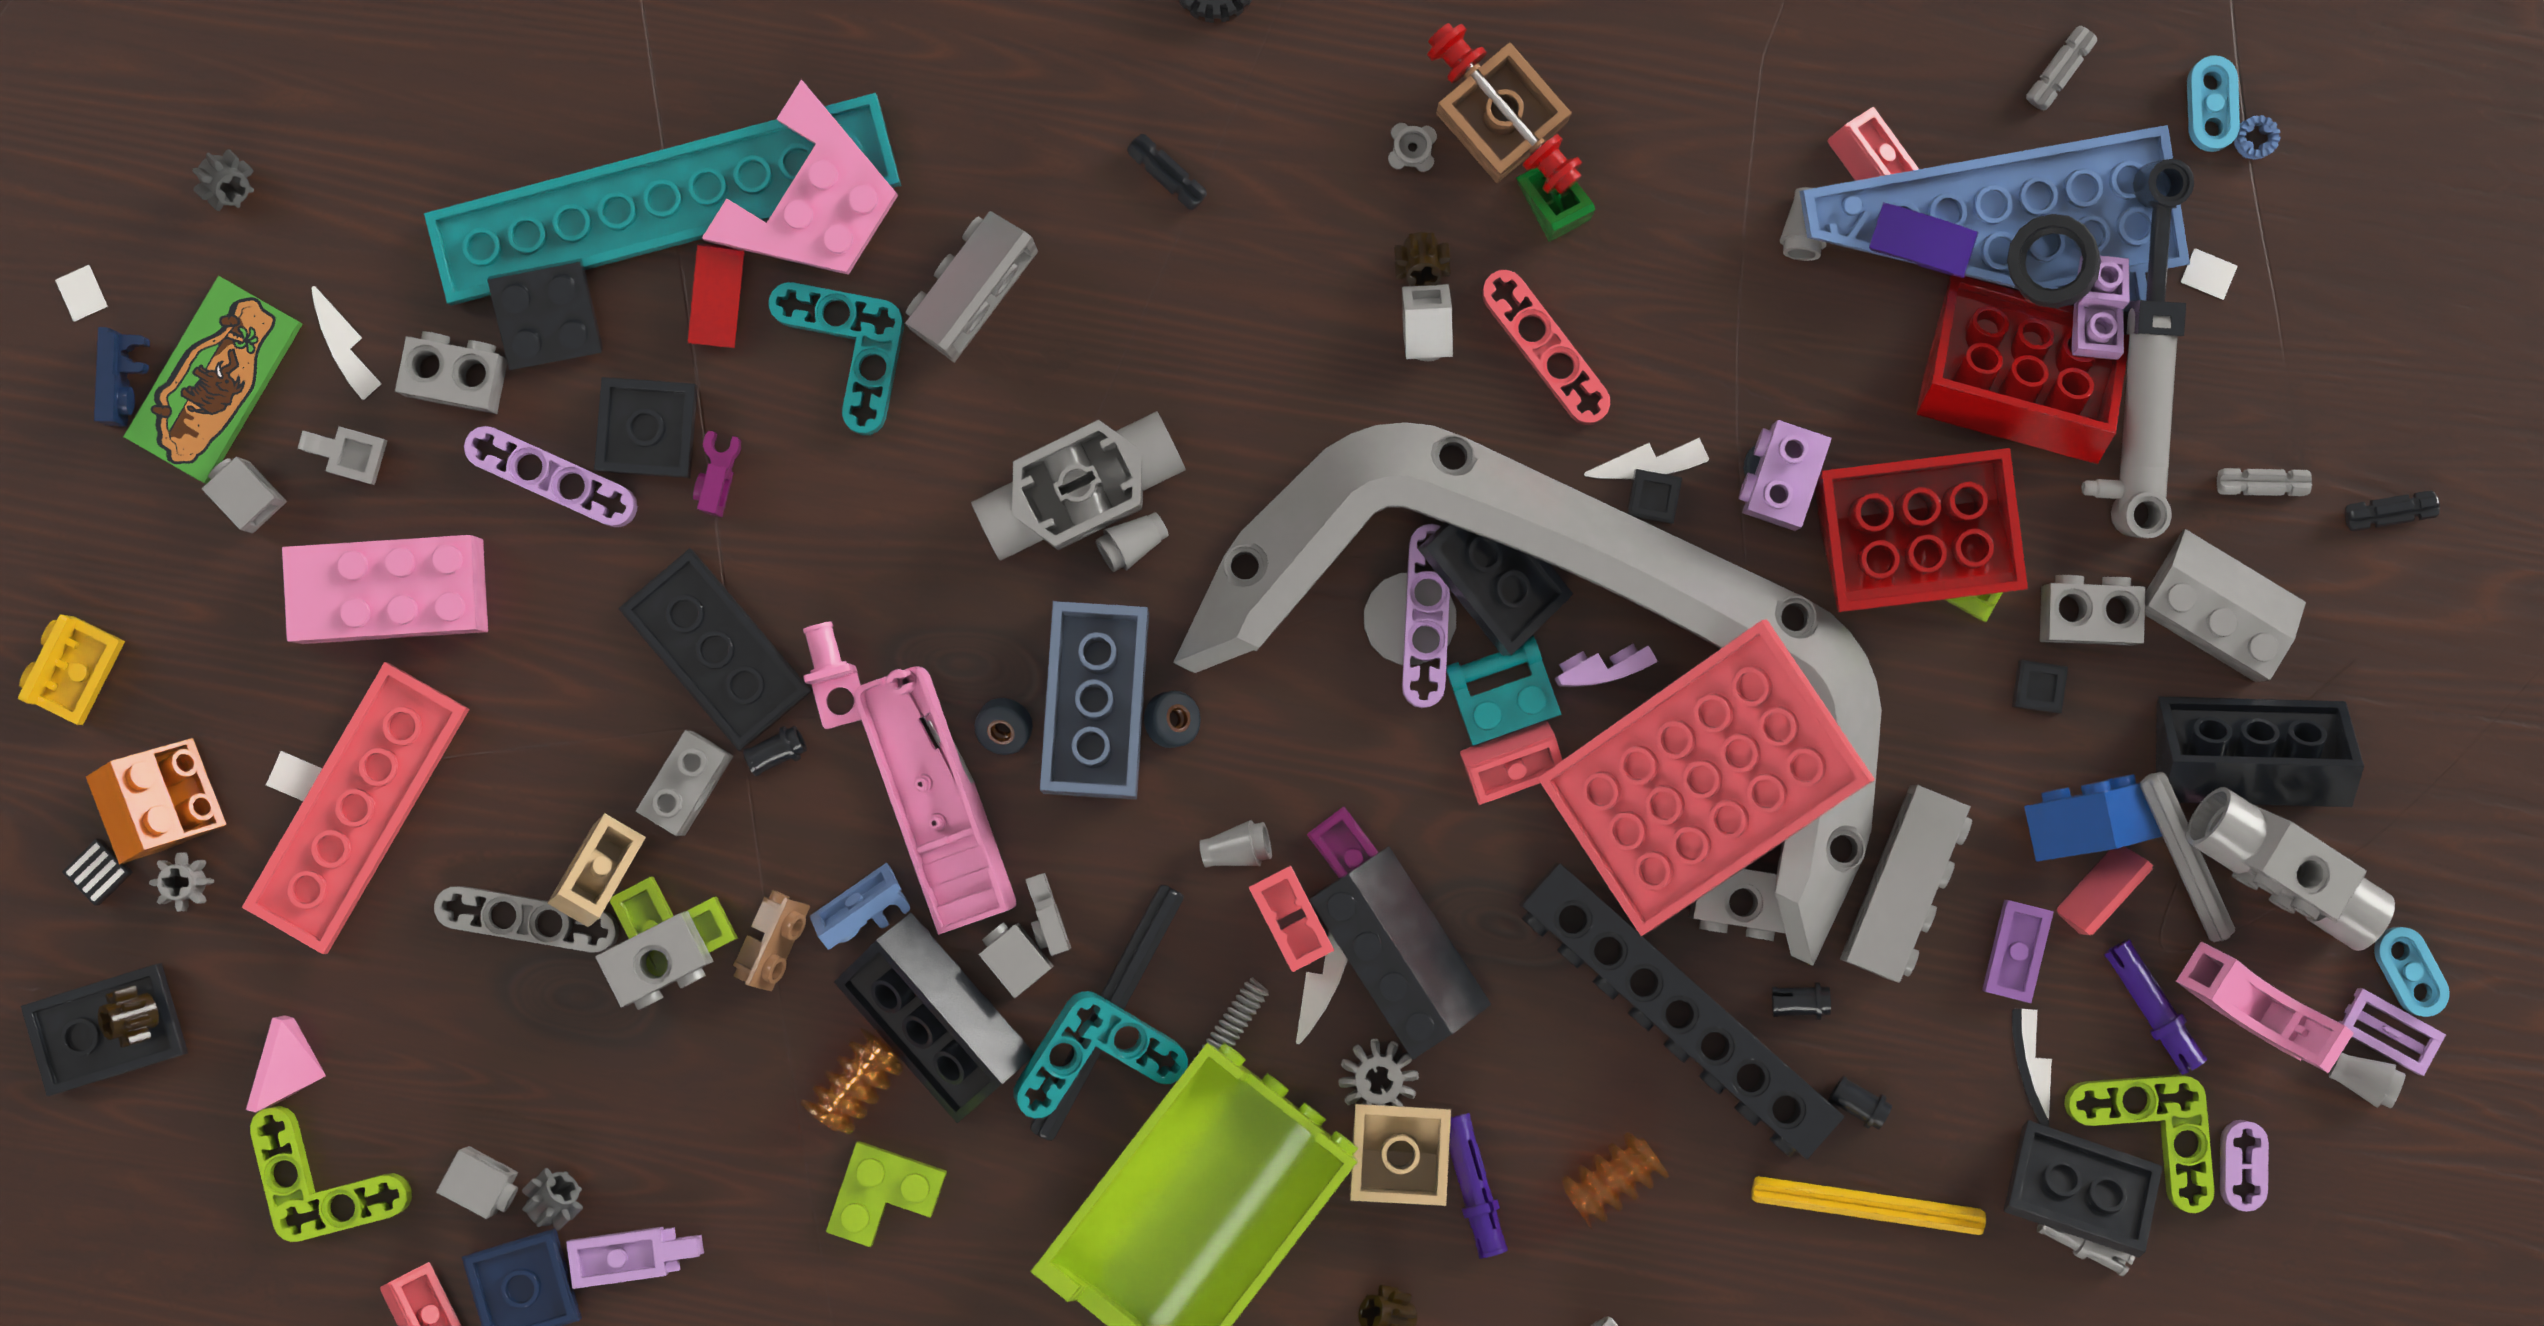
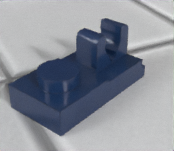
(112, 392)

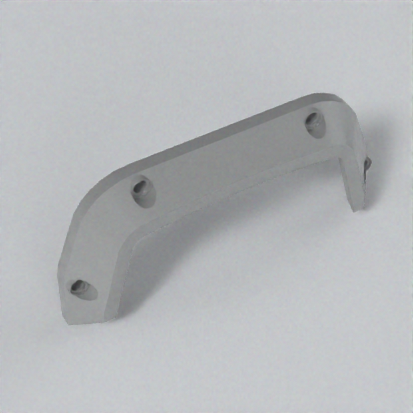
(1553, 522)

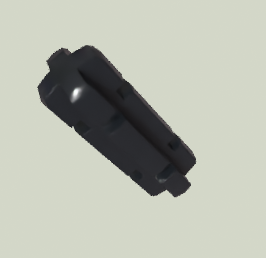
(1167, 171)
(2392, 510)

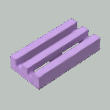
(2354, 1012)

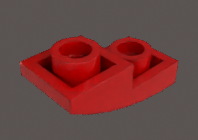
(715, 295)

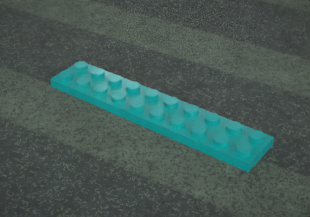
(636, 202)

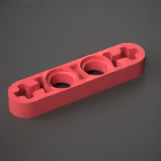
(1551, 343)

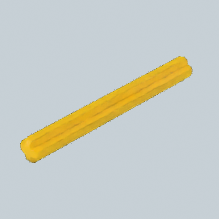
(1868, 1205)

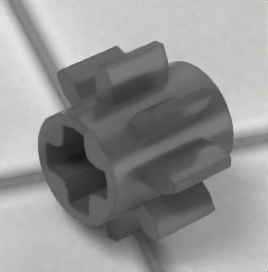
(223, 180)
(552, 1199)

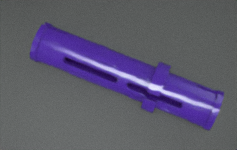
(2155, 1006)
(1477, 1195)

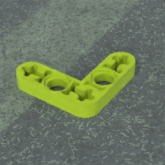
(2172, 1122)
(302, 1192)

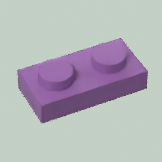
(2017, 951)

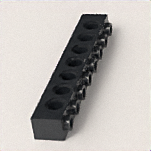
(1813, 1115)

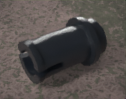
(775, 750)
(1801, 1001)
(1860, 1103)

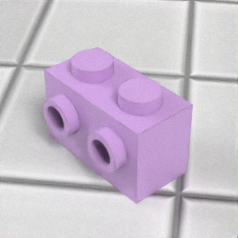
(1785, 474)

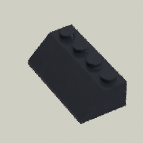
(2259, 750)
(1400, 952)
(933, 1017)

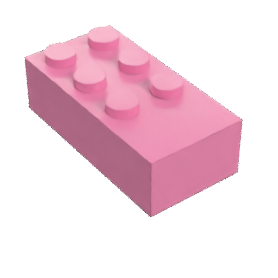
(384, 589)

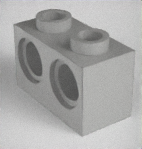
(449, 382)
(2092, 622)

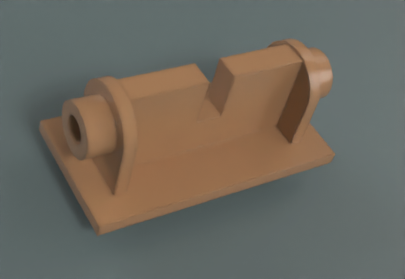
(764, 961)

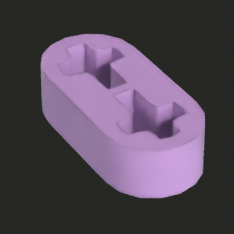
(2255, 1165)

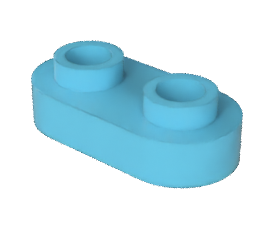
(2213, 105)
(2411, 969)

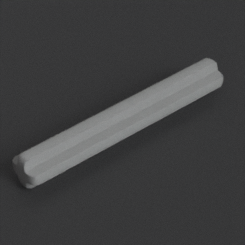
(2187, 857)

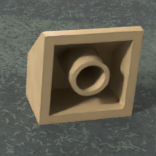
(1400, 1154)

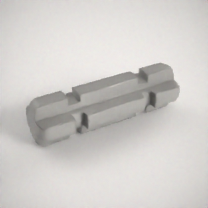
(2061, 68)
(2264, 482)

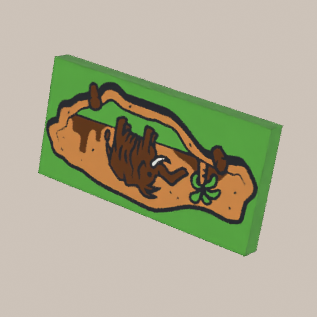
(213, 380)

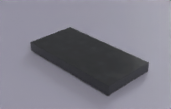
(715, 649)

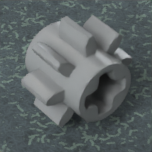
(166, 882)

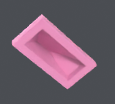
(284, 1066)

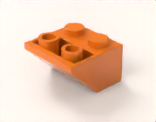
(155, 800)

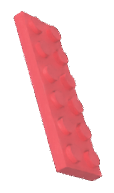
(355, 808)

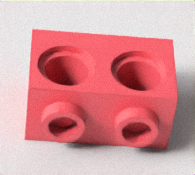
(1291, 918)

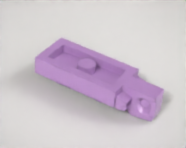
(629, 1256)

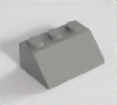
(971, 284)
(2224, 607)

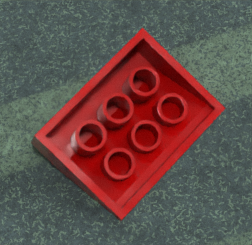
(2013, 374)
(1921, 530)

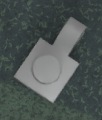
(349, 455)

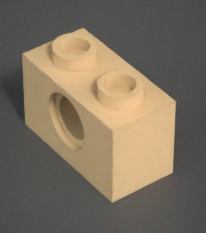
(596, 870)

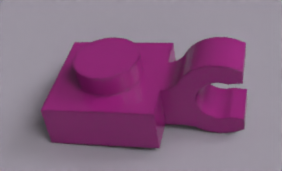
(713, 487)

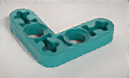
(867, 343)
(1096, 1034)

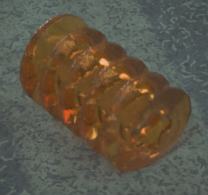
(854, 1084)
(1613, 1178)

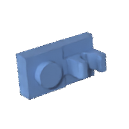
(849, 911)

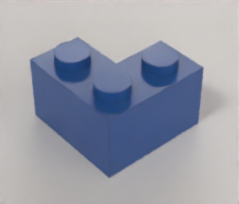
(2099, 819)

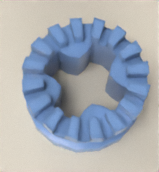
(2267, 128)

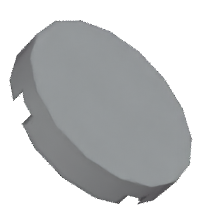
(1386, 618)

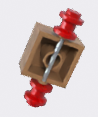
(1503, 111)

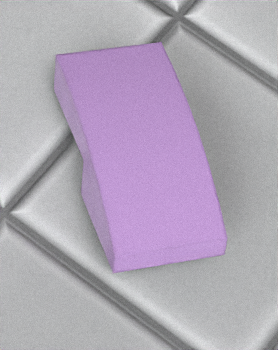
(2099, 314)
(1585, 671)

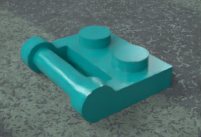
(1507, 706)

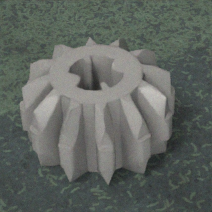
(1393, 1073)

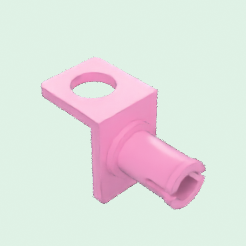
(829, 674)

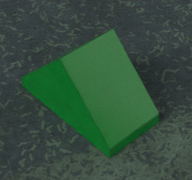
(1555, 212)

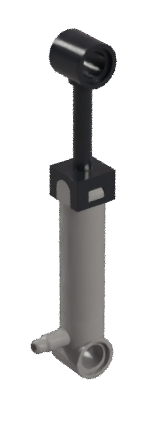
(2150, 369)

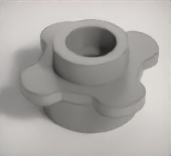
(1405, 135)

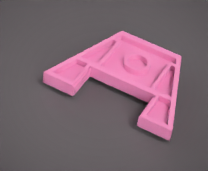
(828, 206)

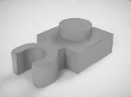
(1049, 927)

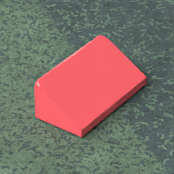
(1870, 148)
(1511, 761)
(2103, 890)
(419, 1299)

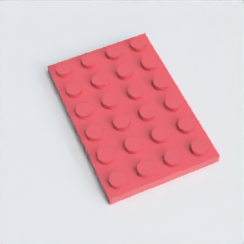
(1705, 777)

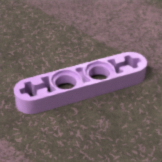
(552, 473)
(1419, 616)

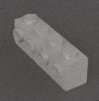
(1906, 883)

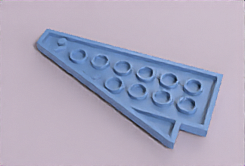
(2005, 192)

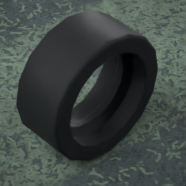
(2044, 226)

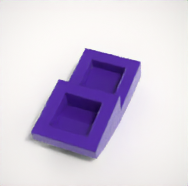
(1923, 240)

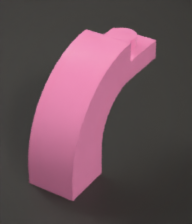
(2263, 1009)

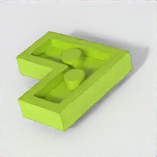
(646, 907)
(878, 1179)

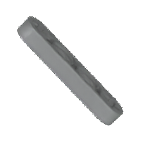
(526, 923)

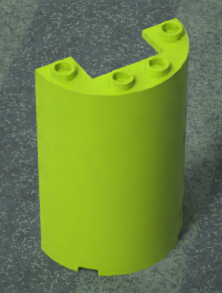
(1199, 1201)

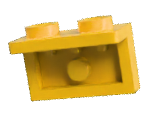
(70, 668)

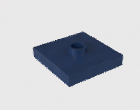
(523, 1283)

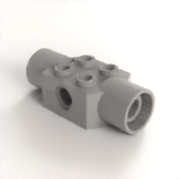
(1078, 485)
(2292, 867)

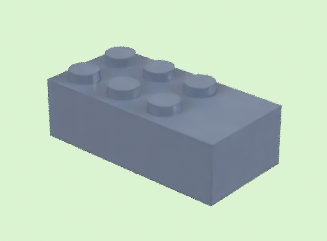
(1094, 700)

